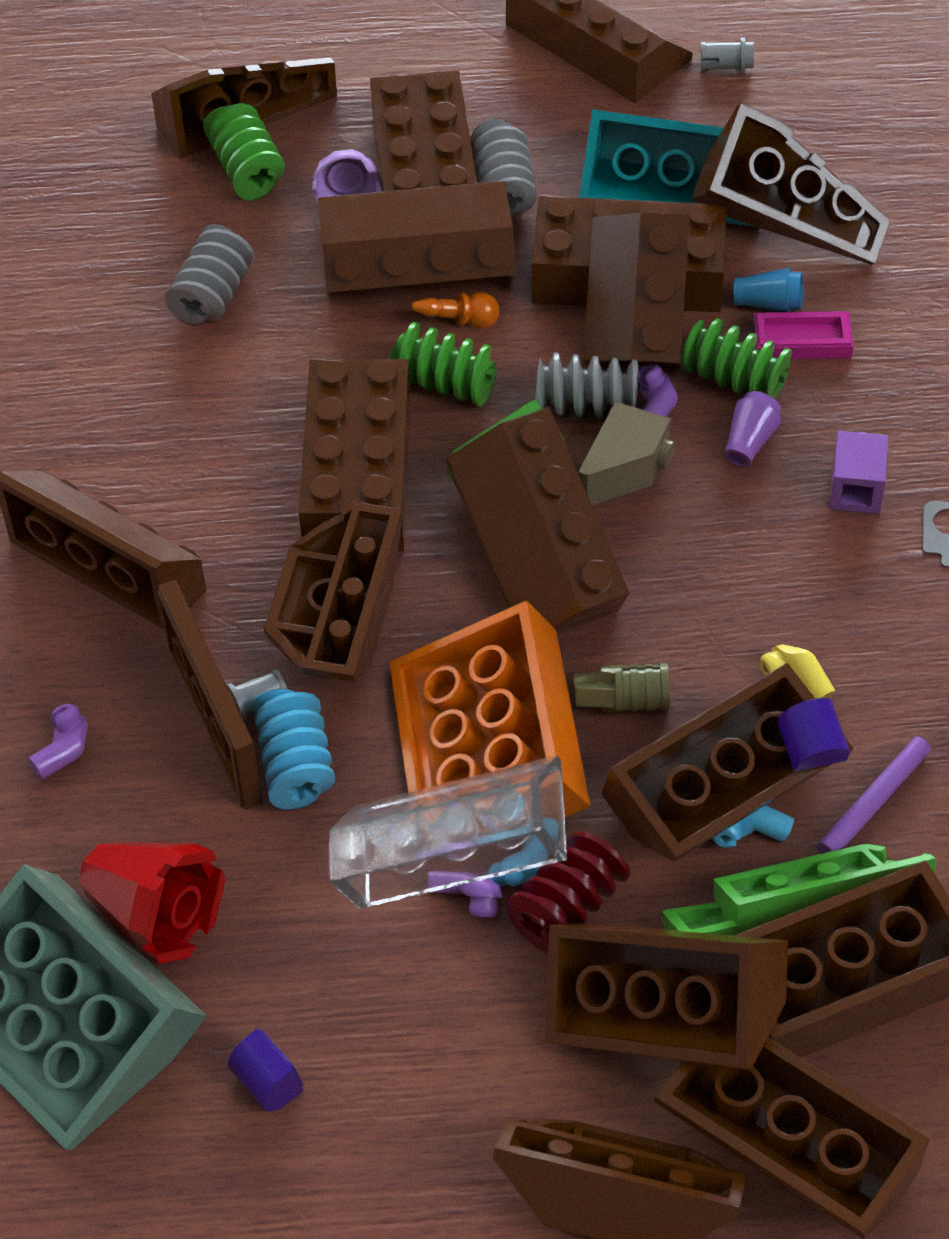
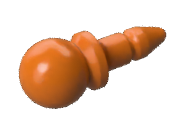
(477, 310)

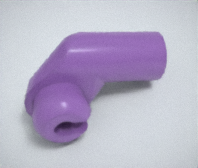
(657, 390)
(67, 742)
(482, 894)

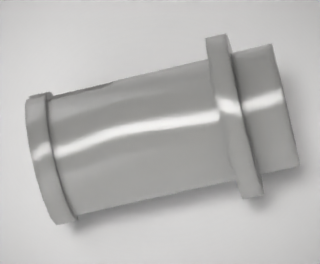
(727, 55)
(246, 693)

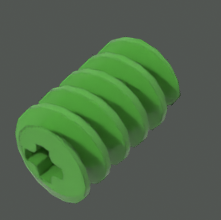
(244, 150)
(735, 361)
(445, 366)

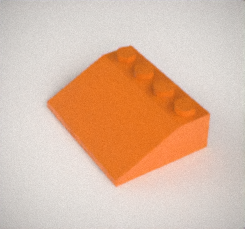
(488, 704)

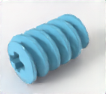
(293, 747)

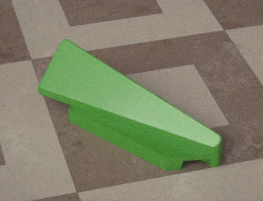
(780, 889)

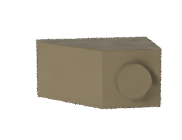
(626, 453)

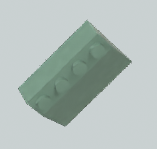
(79, 1009)

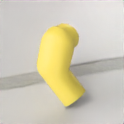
(803, 664)

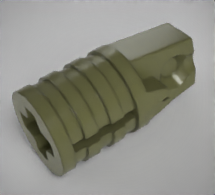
(624, 688)

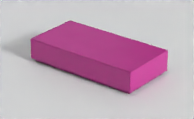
(806, 333)

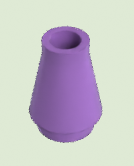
(752, 425)

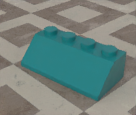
(645, 158)

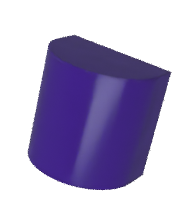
(813, 734)
(265, 1071)

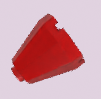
(155, 893)

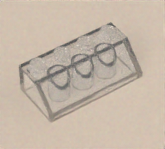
(450, 834)

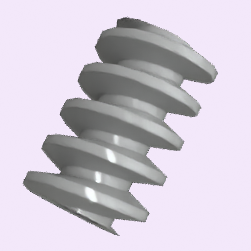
(503, 155)
(209, 276)
(585, 385)

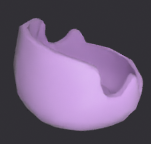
(345, 174)

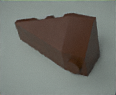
(270, 88)
(786, 189)

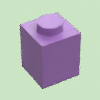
(858, 472)

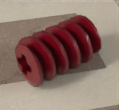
(566, 888)

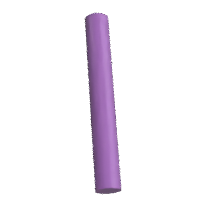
(875, 796)

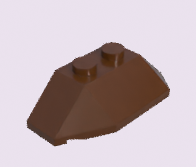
(337, 592)
(615, 1182)

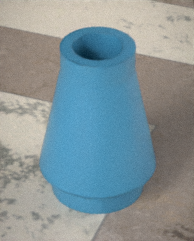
(771, 291)

